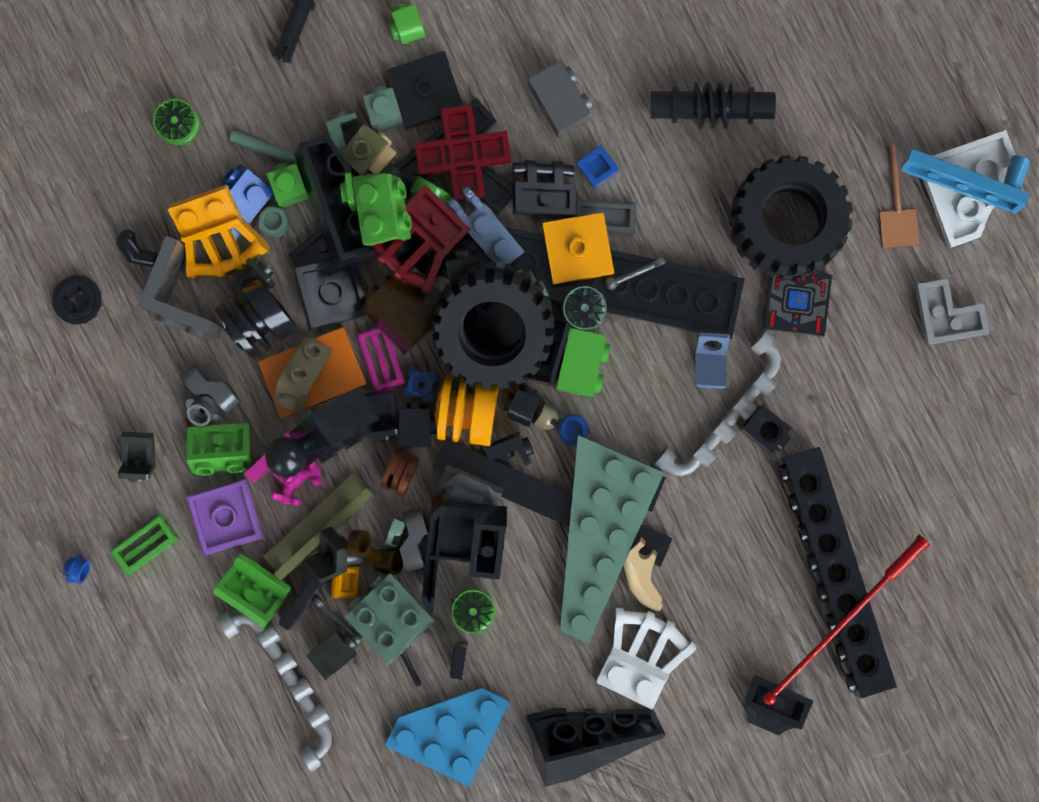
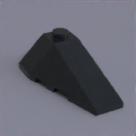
(581, 742)

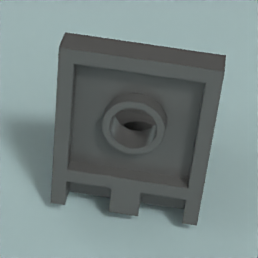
(160, 286)

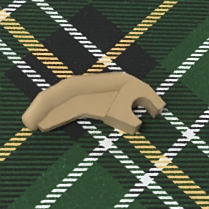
(638, 575)

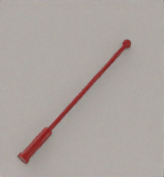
(891, 573)

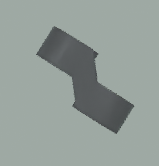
(200, 385)
(410, 549)

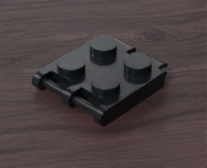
(493, 325)

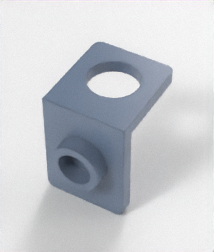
(711, 361)

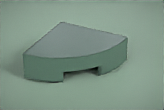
(395, 533)

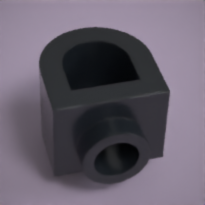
(522, 405)

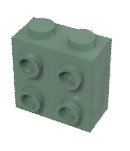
(389, 617)

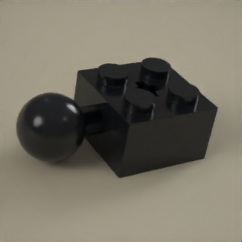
(322, 434)

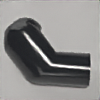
(127, 245)

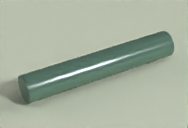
(262, 147)

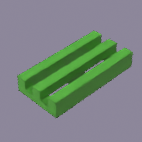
(166, 529)

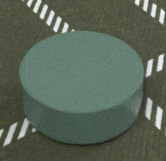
(273, 221)

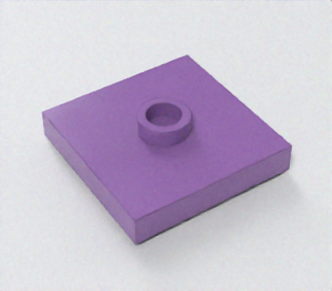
(225, 517)

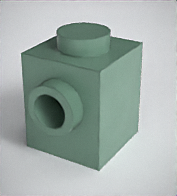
(383, 109)

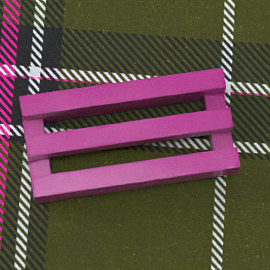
(389, 383)

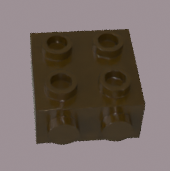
(401, 310)

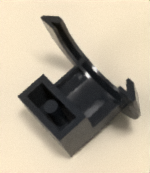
(463, 534)

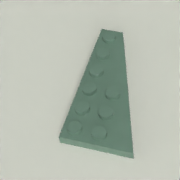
(606, 514)

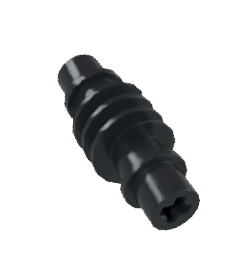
(712, 105)

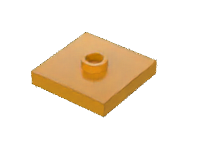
(578, 248)

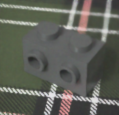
(560, 98)

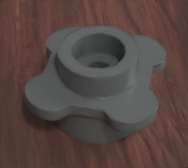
(198, 416)

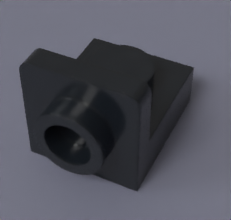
(504, 448)

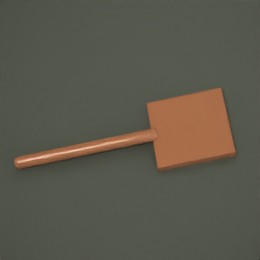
(899, 226)

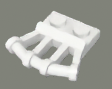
(634, 676)

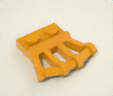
(207, 215)

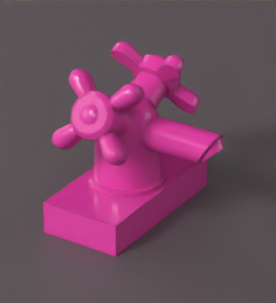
(290, 484)

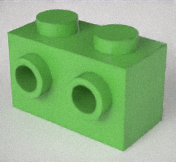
(582, 363)

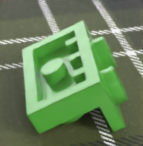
(219, 448)

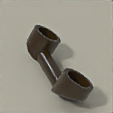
(383, 560)

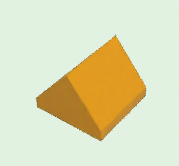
(345, 584)

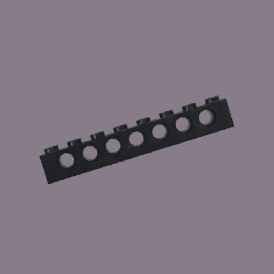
(878, 675)

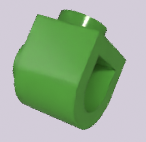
(406, 23)

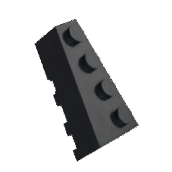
(322, 173)

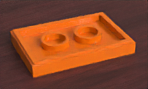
(337, 377)

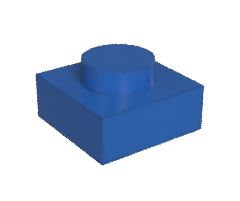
(597, 167)

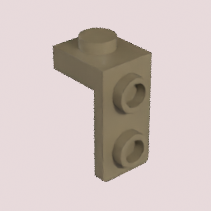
(300, 375)

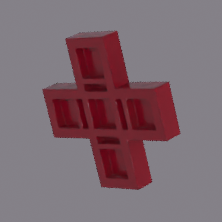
(463, 152)

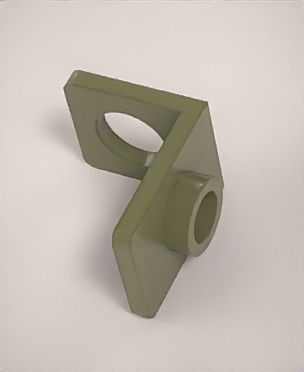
(364, 149)

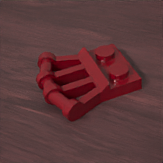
(437, 229)

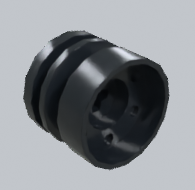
(255, 318)

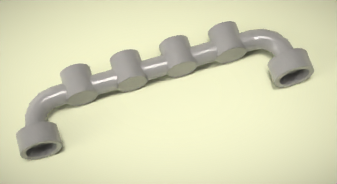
(742, 407)
(299, 688)

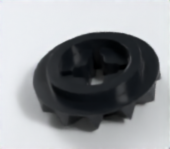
(70, 287)

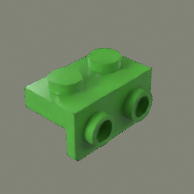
(382, 209)
(252, 590)

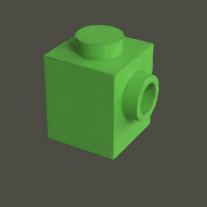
(287, 184)

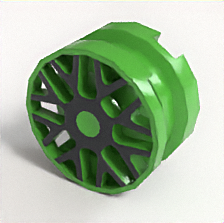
(176, 122)
(473, 611)

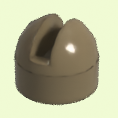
(544, 416)

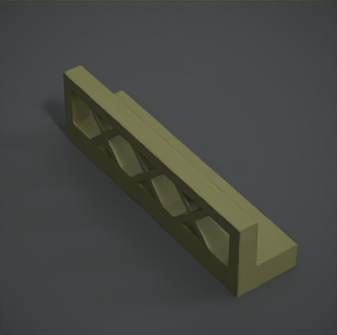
(305, 536)

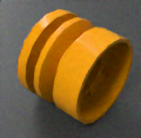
(466, 411)

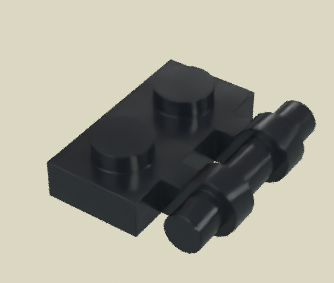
(544, 198)

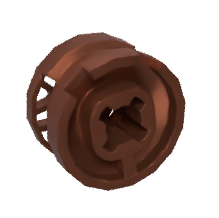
(400, 472)

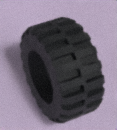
(813, 185)
(485, 364)

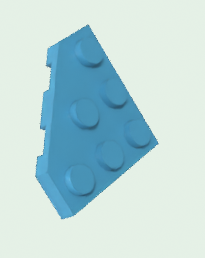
(450, 733)

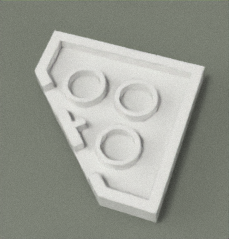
(960, 215)

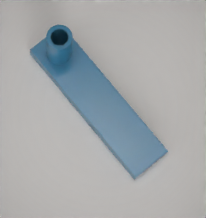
(953, 177)

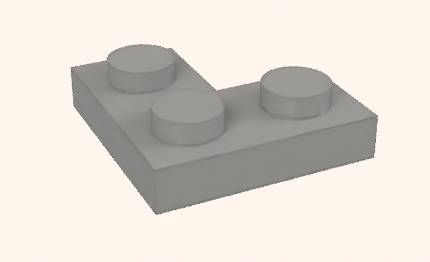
(943, 322)

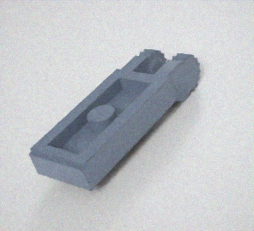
(487, 231)

